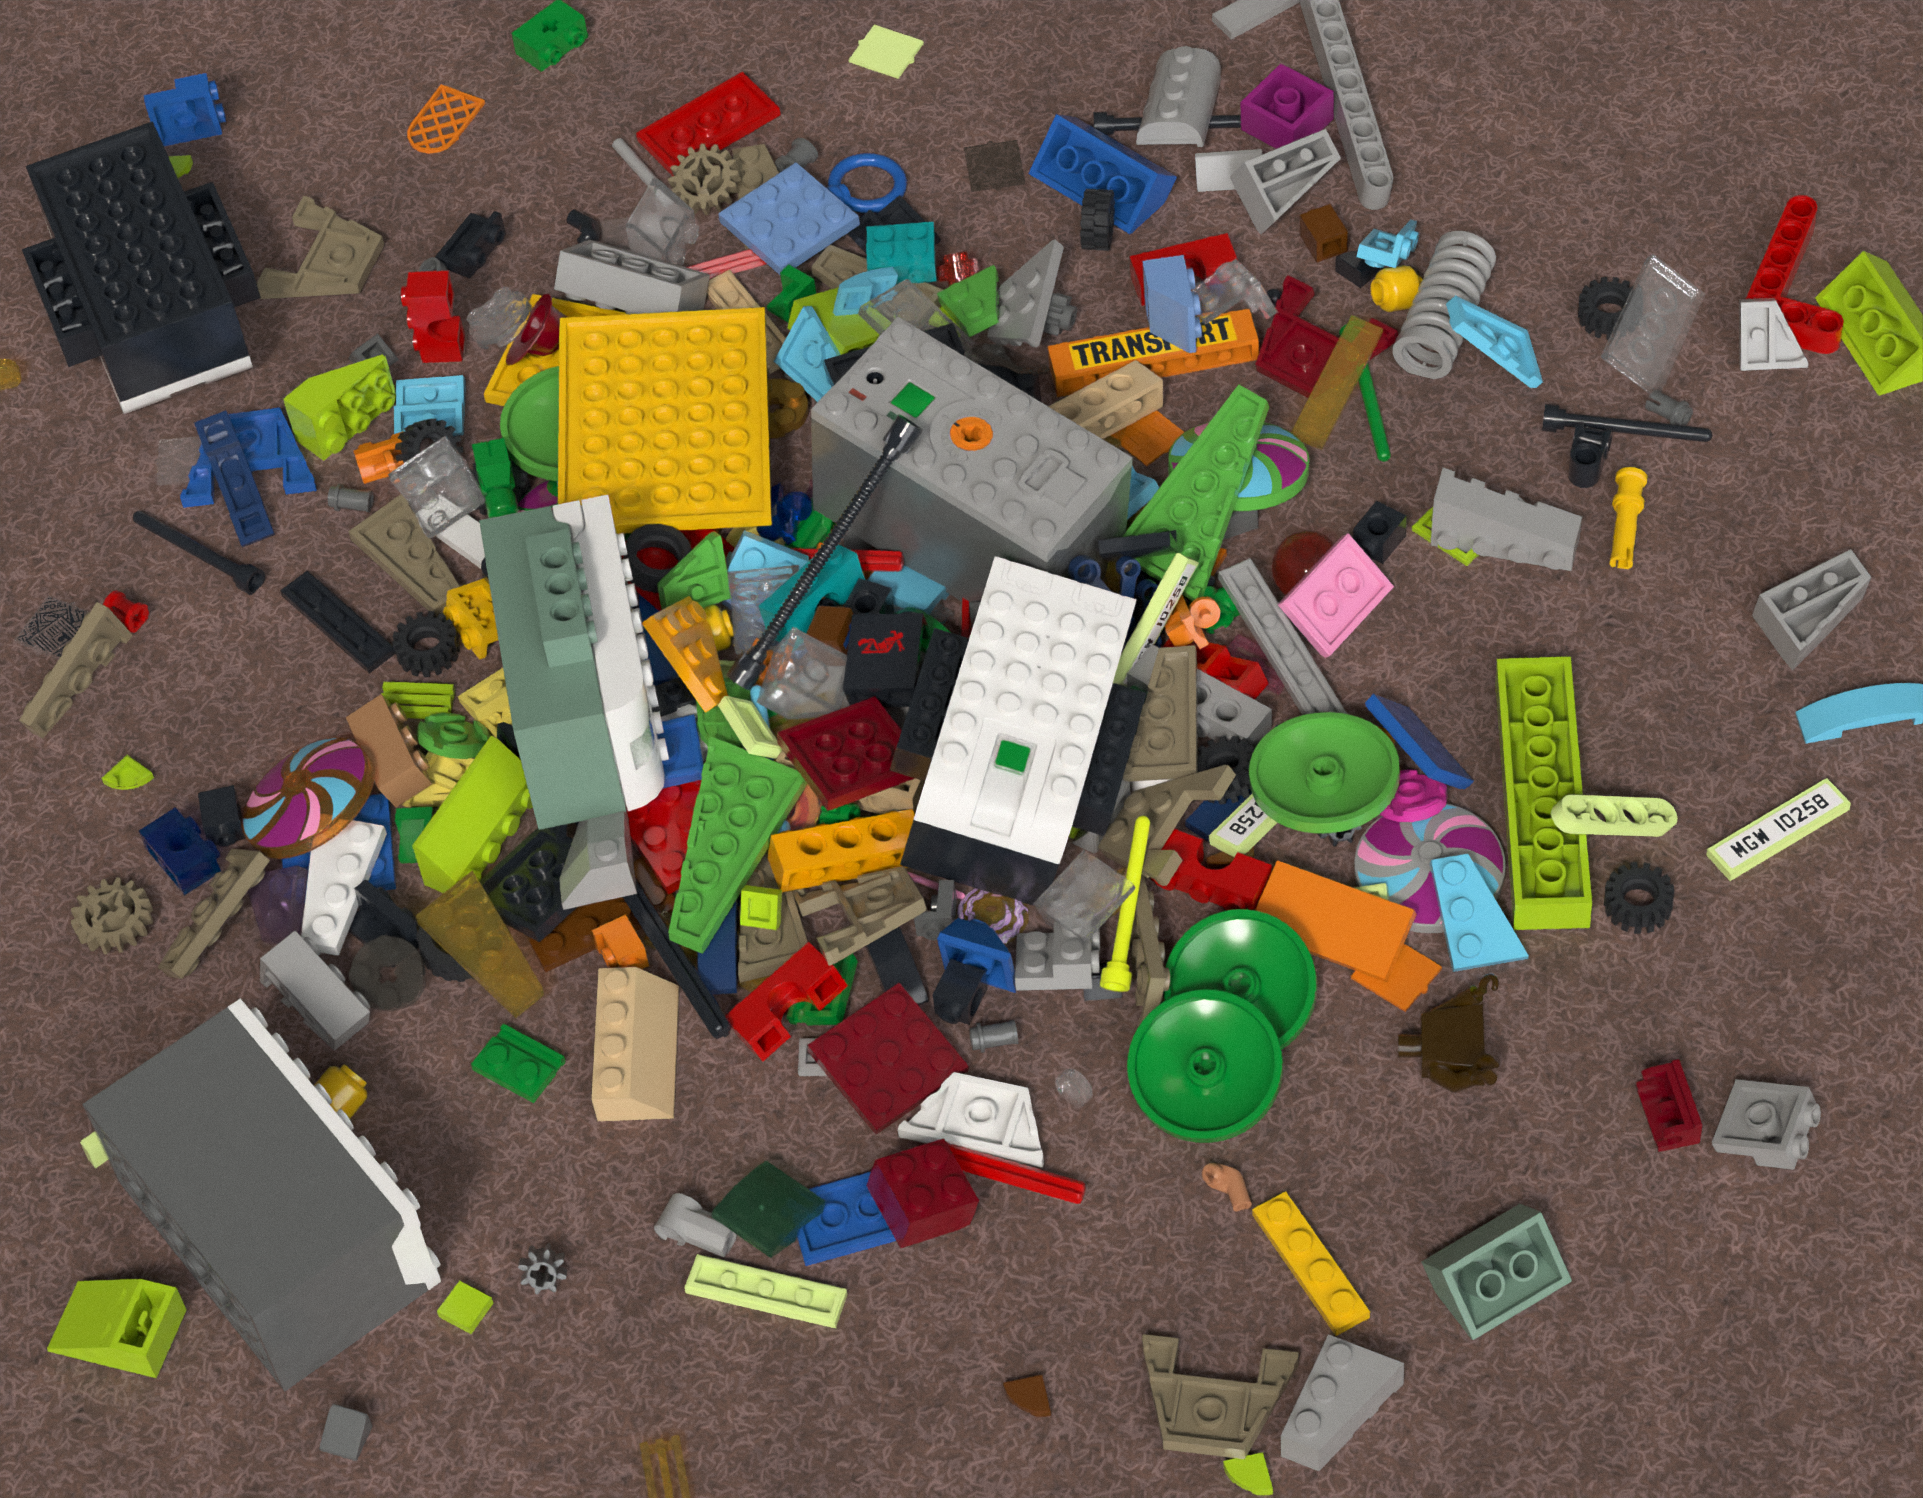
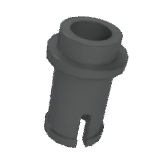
(1676, 412)
(350, 498)
(993, 1035)

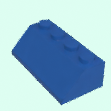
(1082, 157)

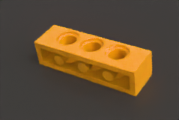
(839, 850)

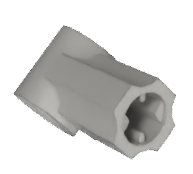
(688, 1222)

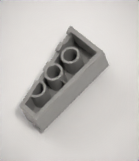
(1502, 524)

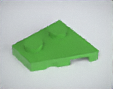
(973, 301)
(698, 575)

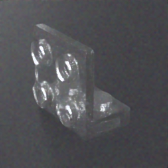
(1228, 287)
(438, 487)
(747, 592)
(1084, 896)

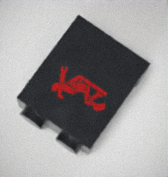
(884, 657)

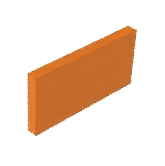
(1338, 920)

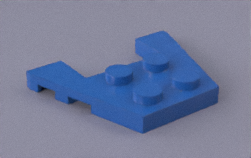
(266, 444)

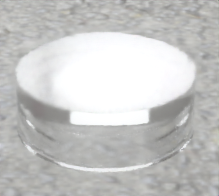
(1074, 1087)

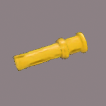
(1627, 504)

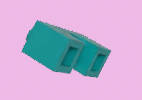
(833, 582)

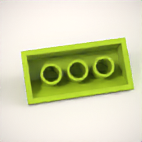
(1879, 322)
(474, 818)

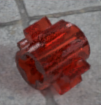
(957, 268)

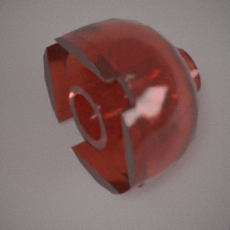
(1297, 556)

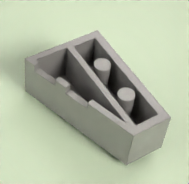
(1280, 177)
(1810, 606)
(314, 990)
(1337, 1399)

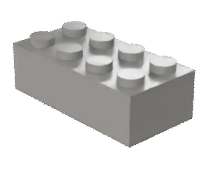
(628, 280)

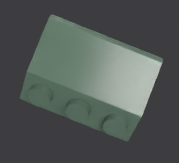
(1497, 1270)

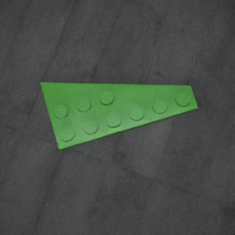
(1204, 489)
(731, 827)

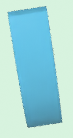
(1860, 709)

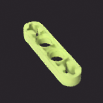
(1616, 822)

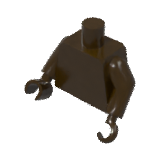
(1453, 1041)

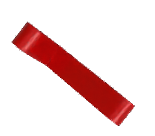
(1813, 326)

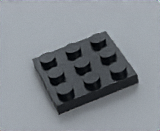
(528, 885)

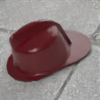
(539, 333)

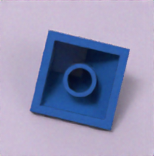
(978, 946)

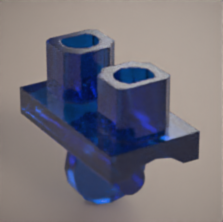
(785, 514)

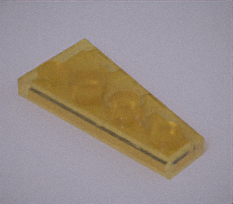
(478, 939)

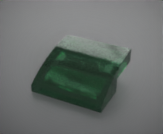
(768, 1209)

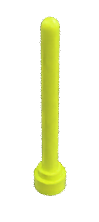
(1116, 974)

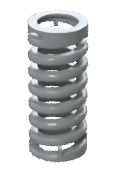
(1429, 317)

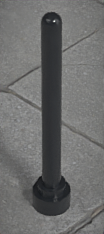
(1108, 124)
(1557, 418)
(246, 577)

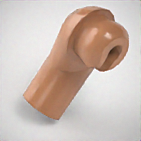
(1229, 1182)

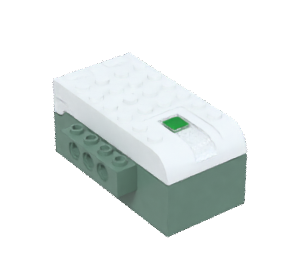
(574, 661)

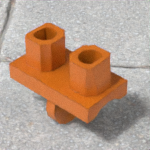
(378, 459)
(1187, 622)

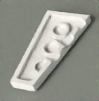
(331, 882)

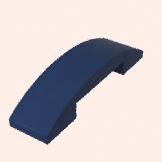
(234, 478)
(719, 962)

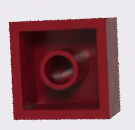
(922, 1193)

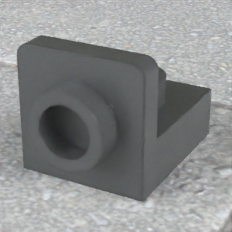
(942, 912)

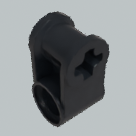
(1588, 455)

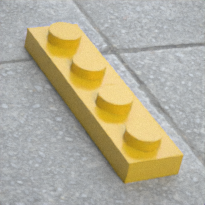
(1311, 1263)

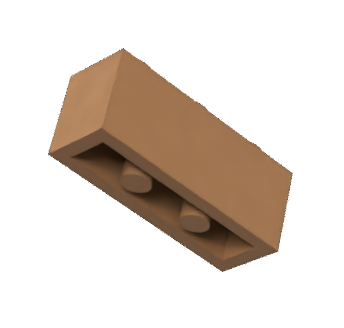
(391, 746)

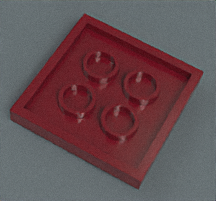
(845, 752)
(886, 1058)

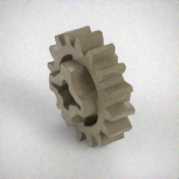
(716, 185)
(112, 915)

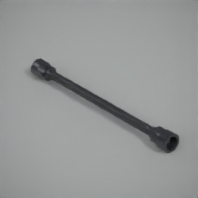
(898, 440)

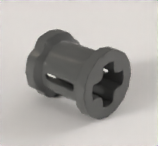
(801, 153)

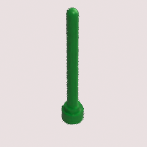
(1373, 413)

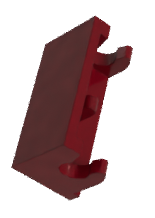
(1669, 1106)

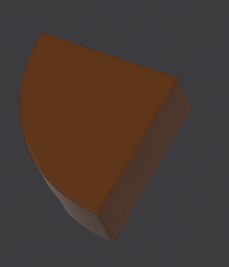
(1029, 1395)

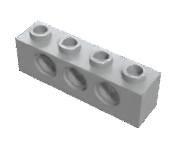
(1214, 705)

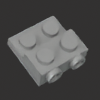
(1056, 960)
(1767, 1123)

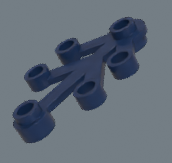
(1127, 584)

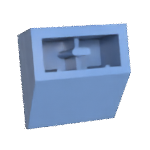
(1171, 303)

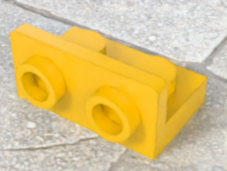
(472, 615)

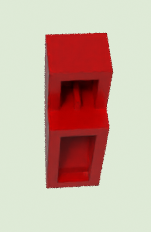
(1237, 673)

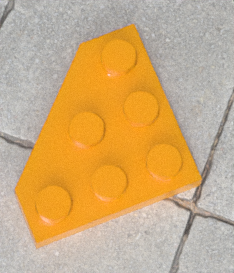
(690, 648)

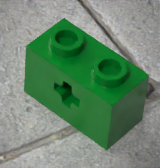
(550, 35)

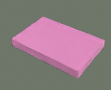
(1335, 595)

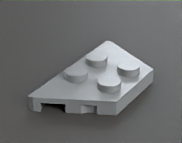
(1026, 299)

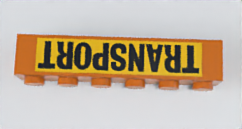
(1224, 342)

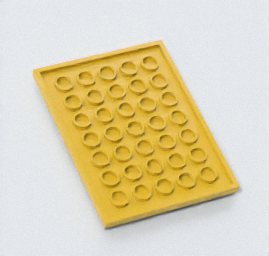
(667, 417)

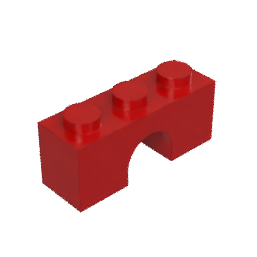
(1201, 255)
(429, 313)
(1232, 887)
(800, 979)

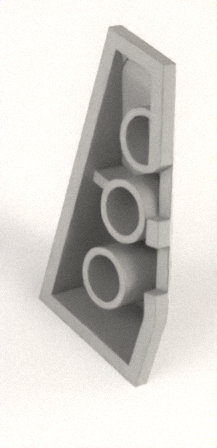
(599, 862)

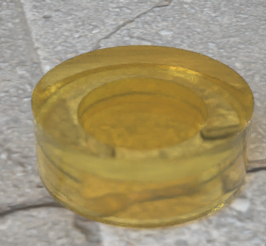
(9, 374)

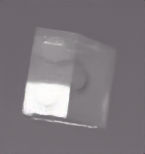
(662, 225)
(803, 678)

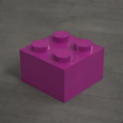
(1286, 108)

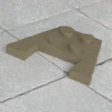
(336, 261)
(1164, 807)
(872, 906)
(1213, 1413)

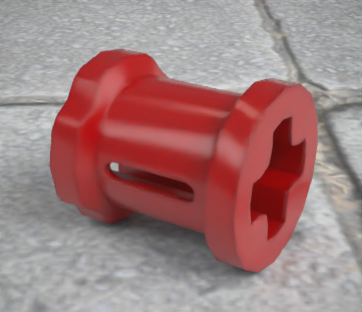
(126, 610)

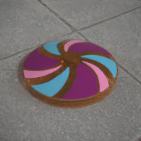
(308, 797)

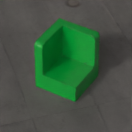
(794, 286)
(410, 825)

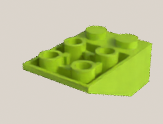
(339, 404)
(120, 1324)

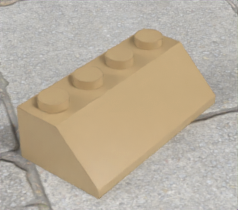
(634, 1045)

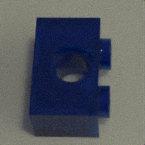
(180, 850)

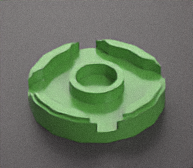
(451, 736)

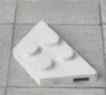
(980, 1117)

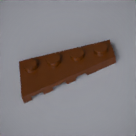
(574, 934)

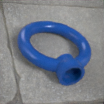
(862, 160)

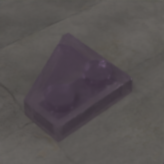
(279, 903)

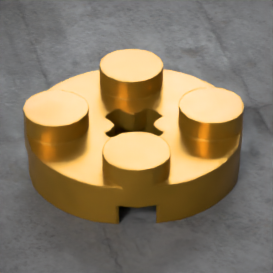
(793, 403)

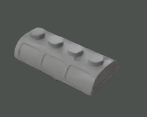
(1181, 98)

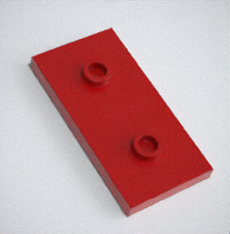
(713, 118)

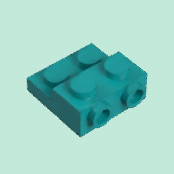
(905, 248)

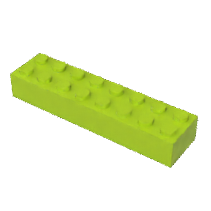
(1538, 770)

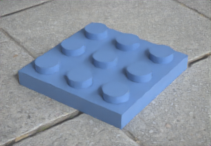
(789, 218)

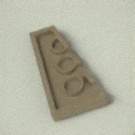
(229, 887)

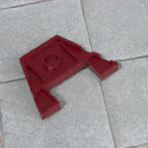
(1297, 350)

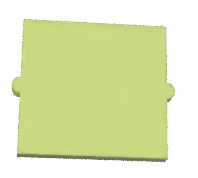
(886, 51)

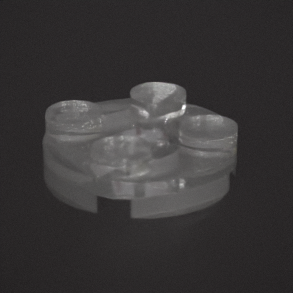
(499, 318)

